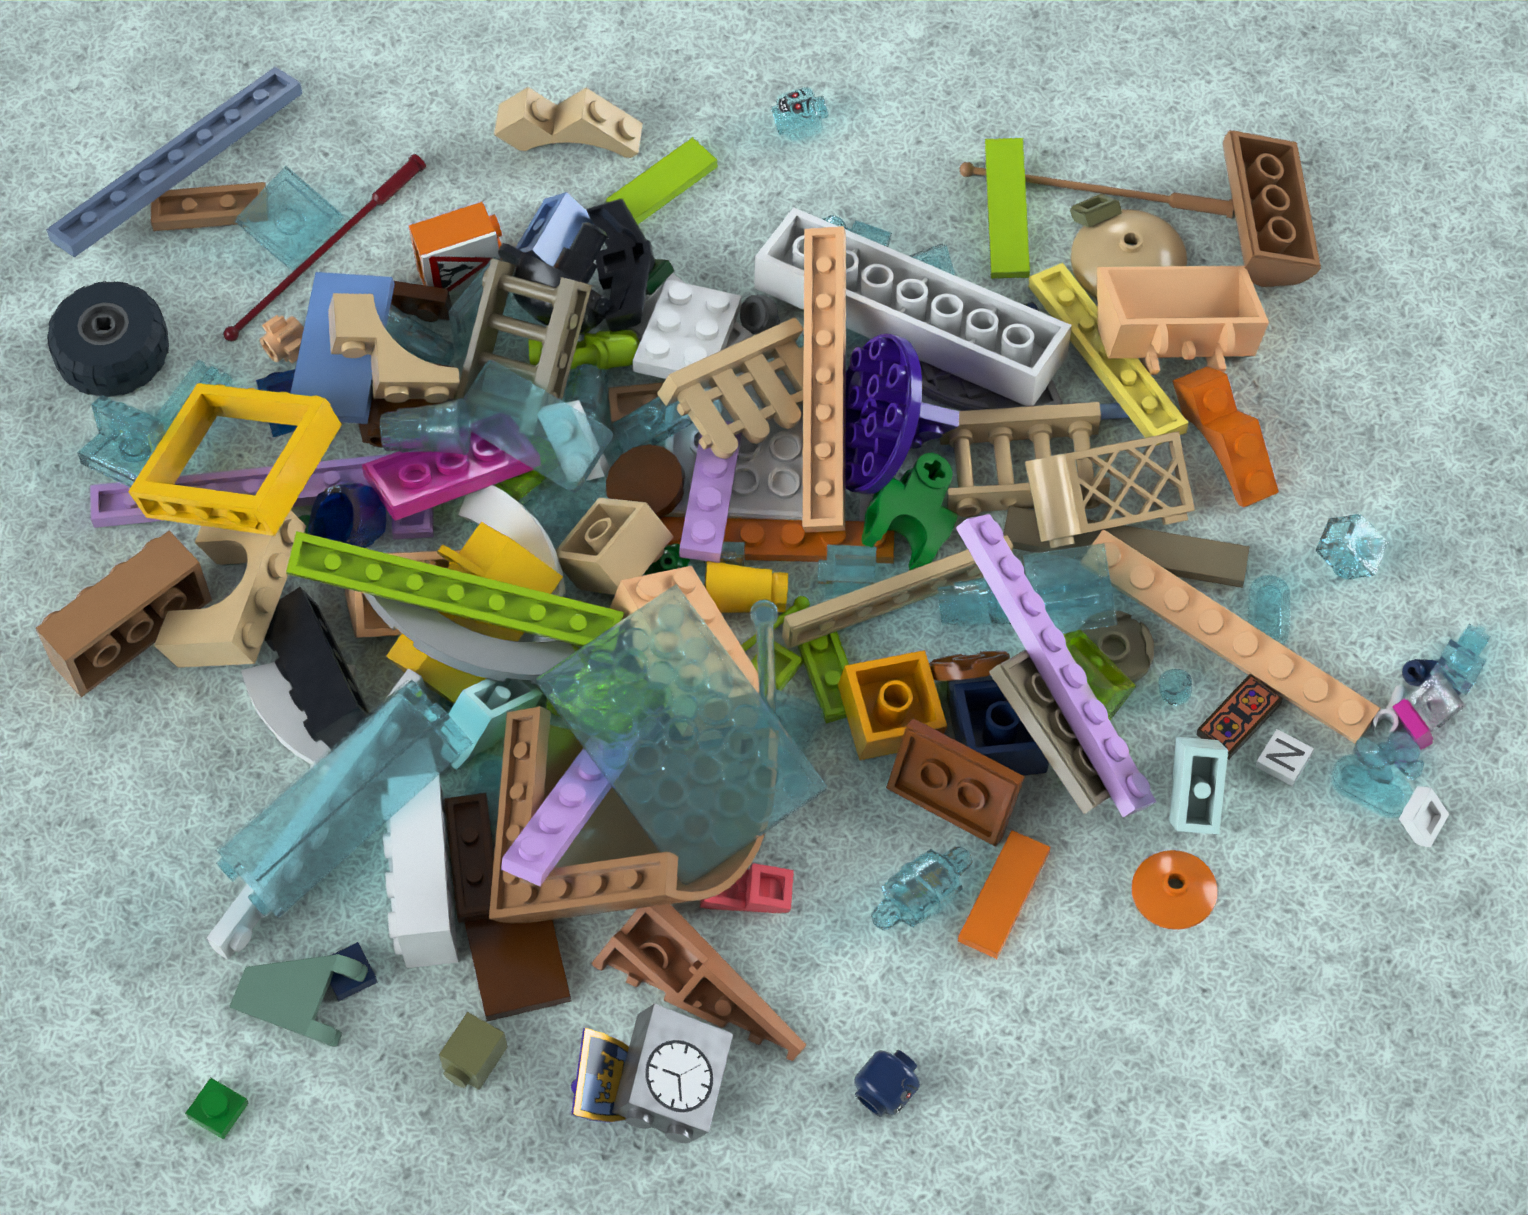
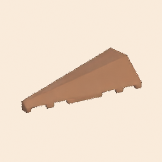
(674, 957)

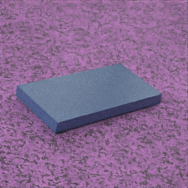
(339, 379)

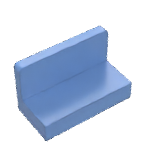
(553, 228)

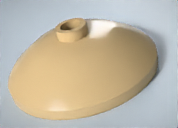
(1106, 246)

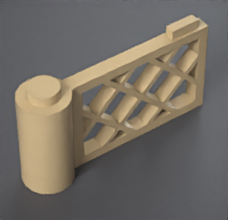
(1059, 496)

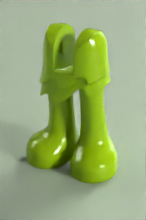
(598, 349)

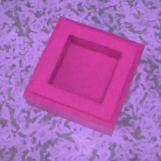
(1413, 723)

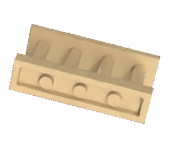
(1018, 423)

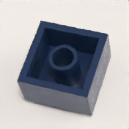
(991, 727)

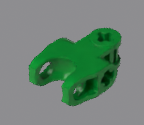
(914, 509)

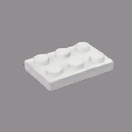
(685, 328)

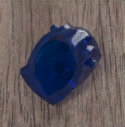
(348, 514)

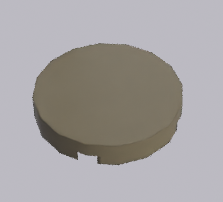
(1133, 649)

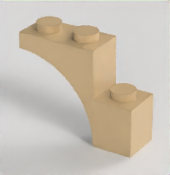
(583, 118)
(395, 372)

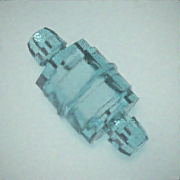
(921, 888)

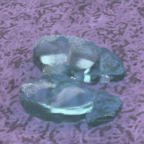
(1398, 750)

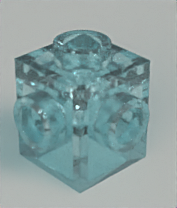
(1351, 546)

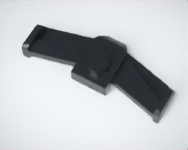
(623, 264)

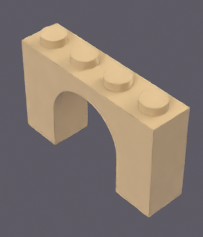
(238, 624)

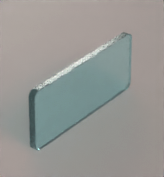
(535, 426)

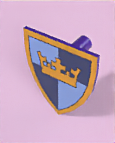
(598, 1076)

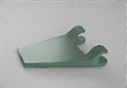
(293, 992)

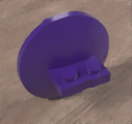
(886, 412)

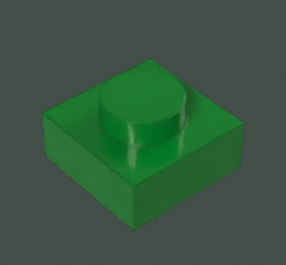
(217, 1108)

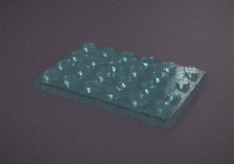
(681, 734)

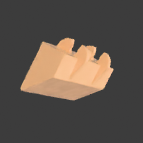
(1179, 313)

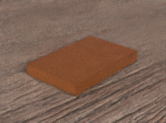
(954, 782)

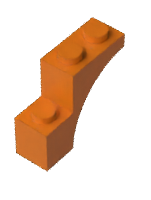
(1233, 435)

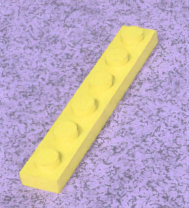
(1123, 377)

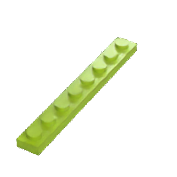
(448, 590)

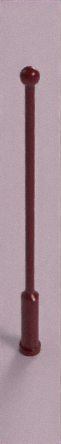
(379, 197)

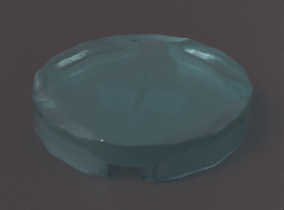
(562, 510)

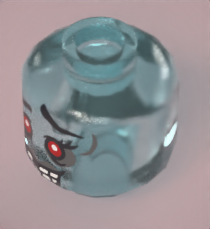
(799, 113)

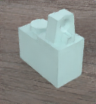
(483, 712)
(1198, 785)

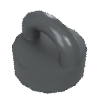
(758, 314)

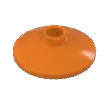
(1170, 906)

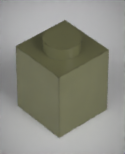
(472, 1052)

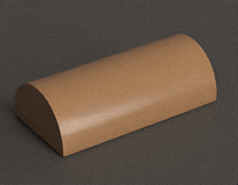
(1271, 209)

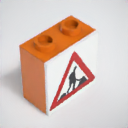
(455, 246)

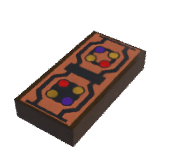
(1240, 714)

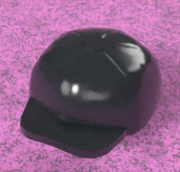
(573, 264)

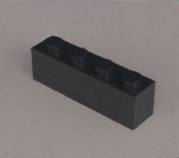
(315, 668)

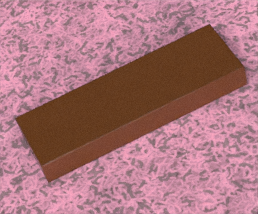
(470, 854)

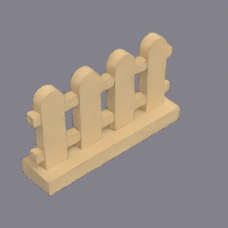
(720, 373)

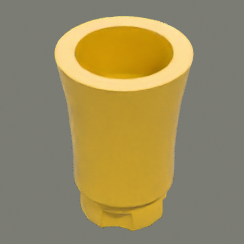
(740, 587)

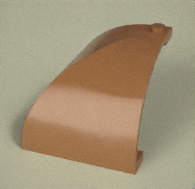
(611, 858)

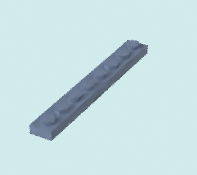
(174, 162)

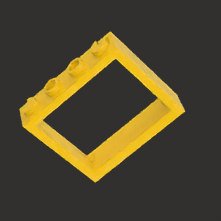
(257, 513)

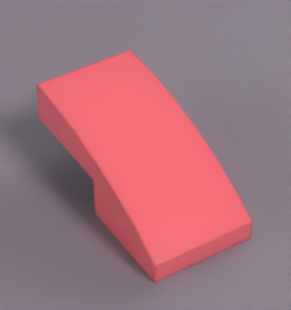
(758, 890)

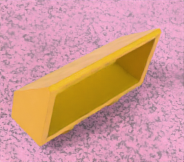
(488, 556)

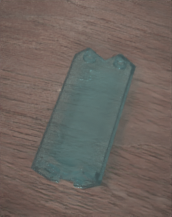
(342, 799)

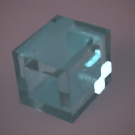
(847, 569)

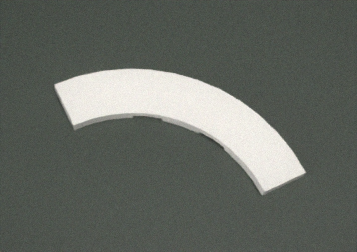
(513, 520)
(275, 706)

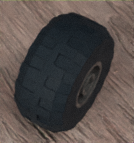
(108, 338)

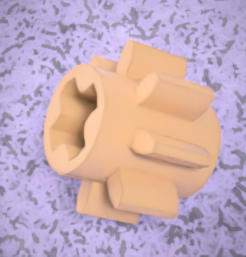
(282, 338)

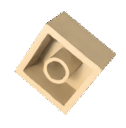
(612, 544)

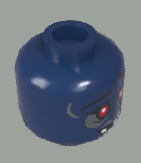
(887, 1082)

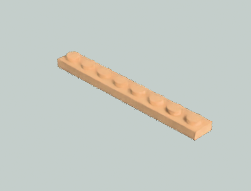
(824, 379)
(1237, 640)

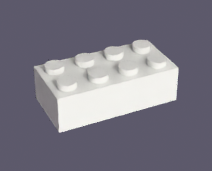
(421, 880)

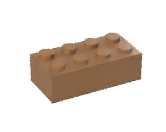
(122, 613)

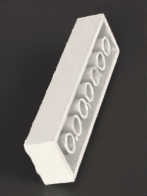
(941, 315)

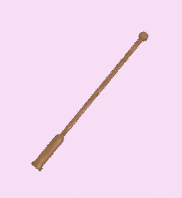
(1175, 200)

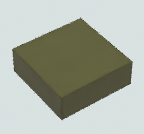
(1095, 210)

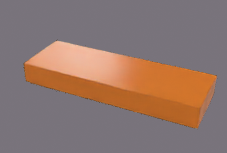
(1004, 894)

